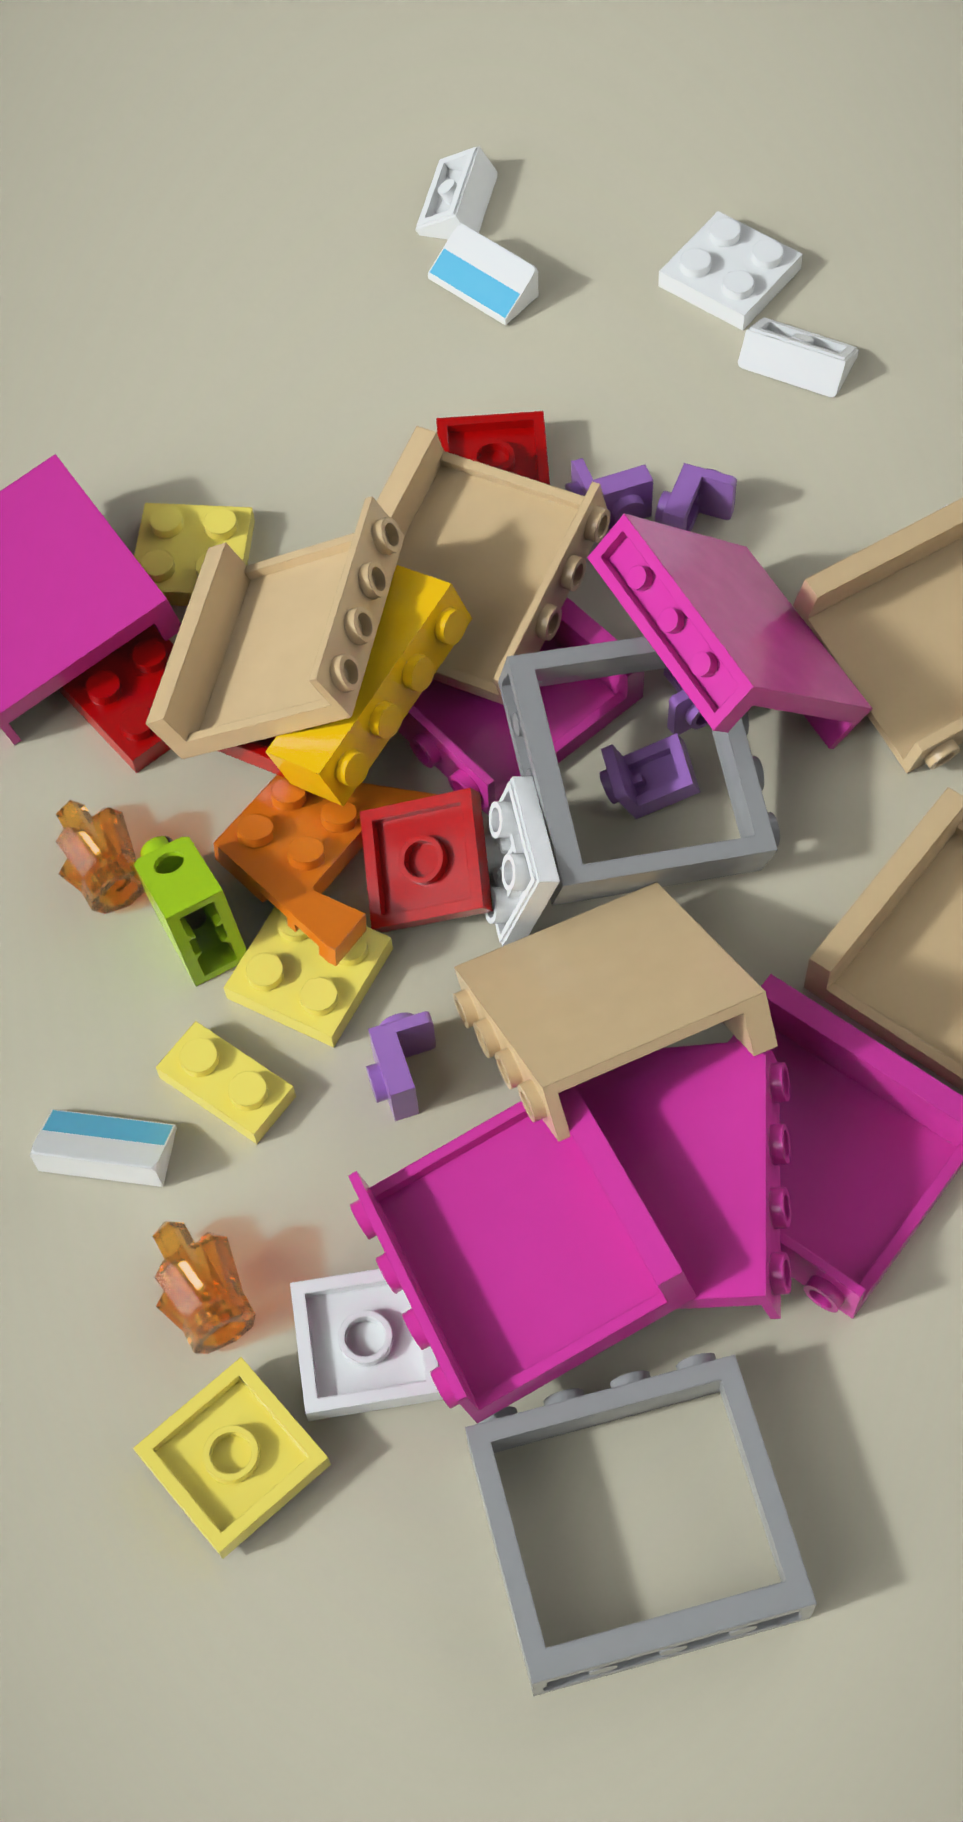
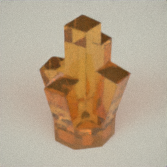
(98, 857)
(201, 1288)

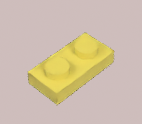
(226, 1082)

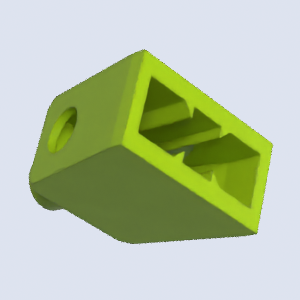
(178, 885)

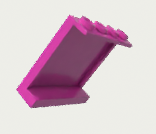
(64, 589)
(724, 628)
(471, 734)
(866, 1146)
(706, 1160)
(519, 1254)

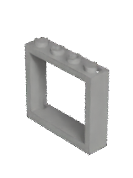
(537, 758)
(673, 1632)

